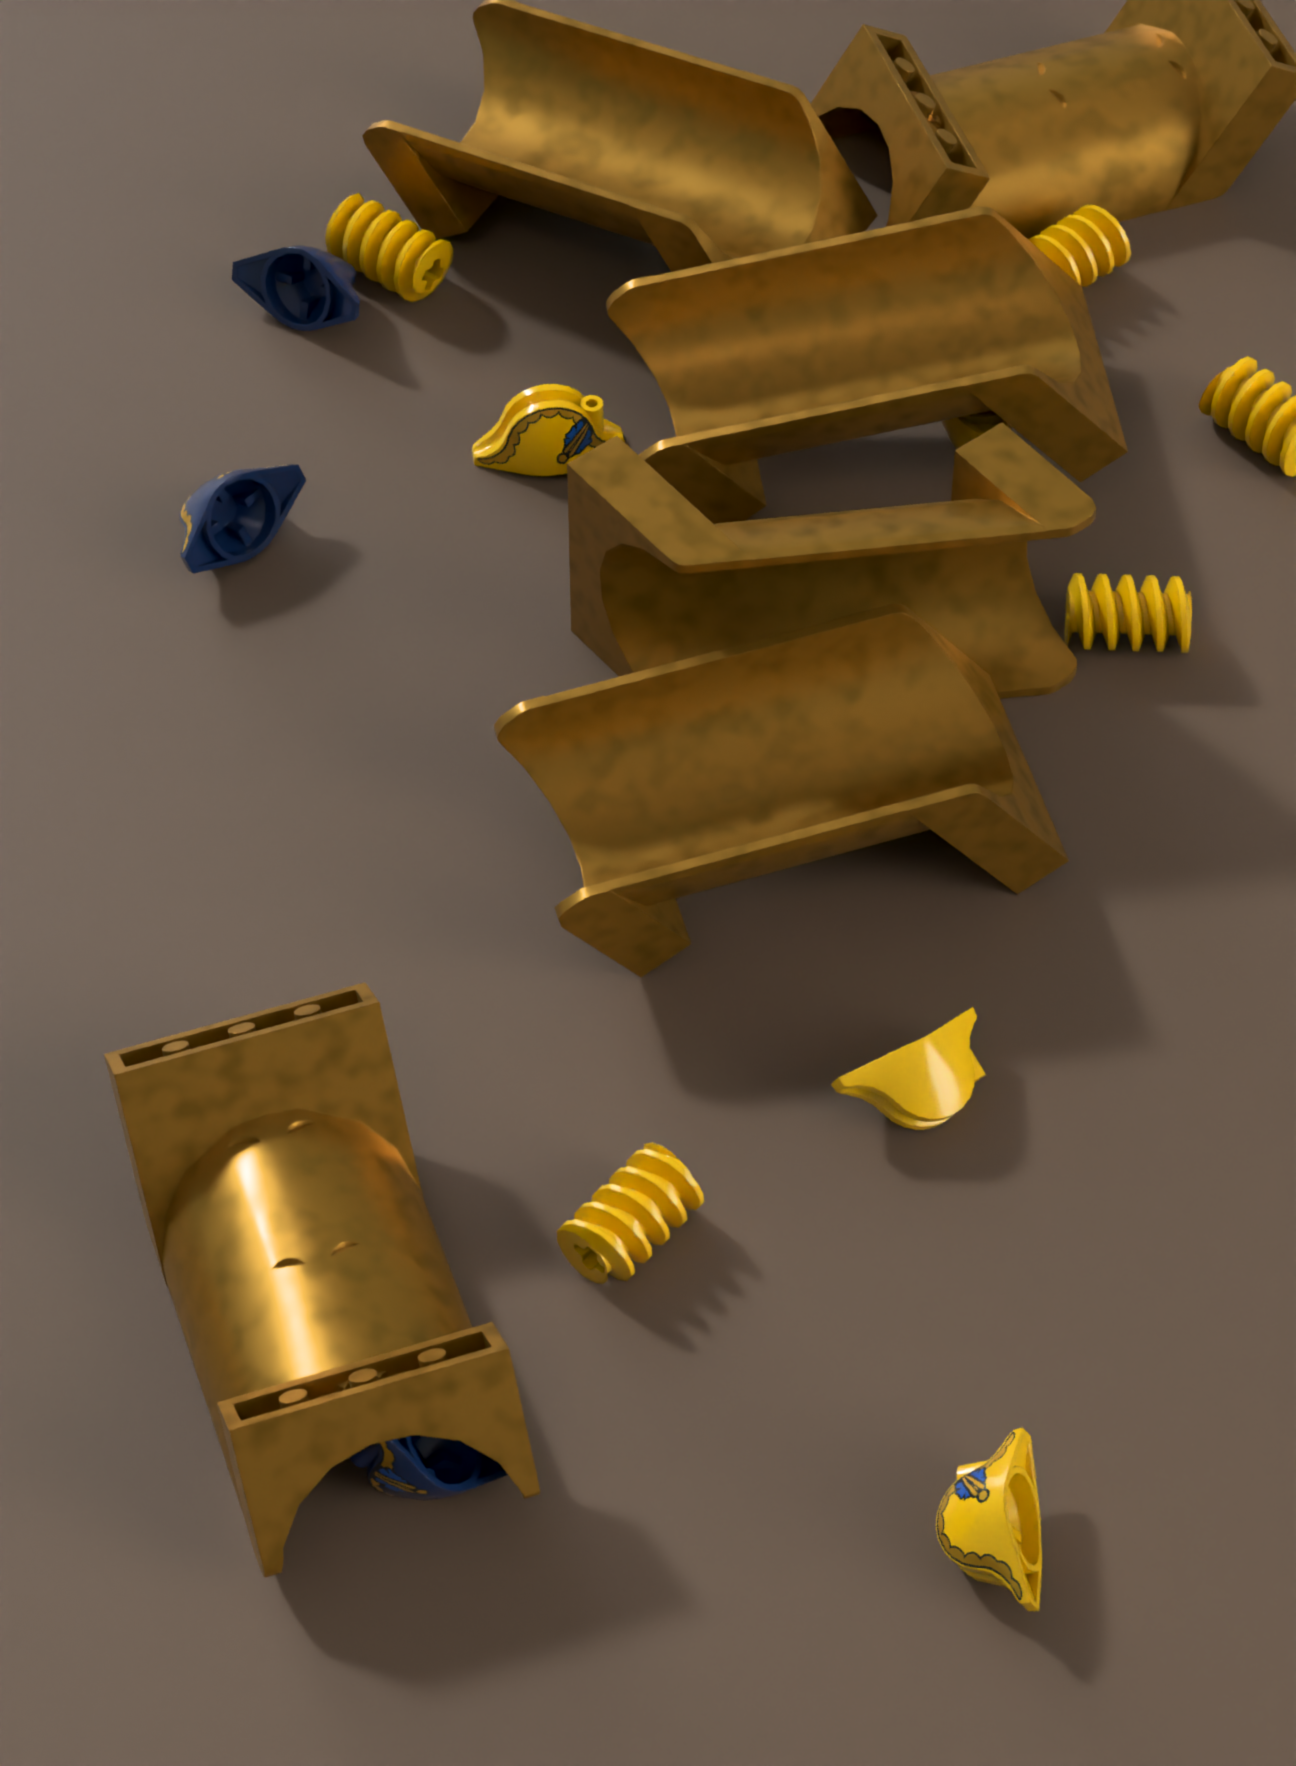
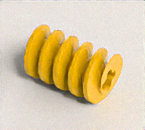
(1085, 244)
(388, 248)
(1255, 411)
(1128, 612)
(630, 1215)

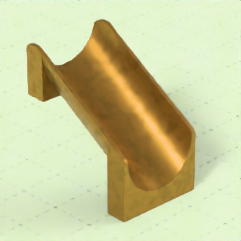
(1116, 120)
(629, 143)
(863, 344)
(671, 585)
(772, 765)
(306, 1253)

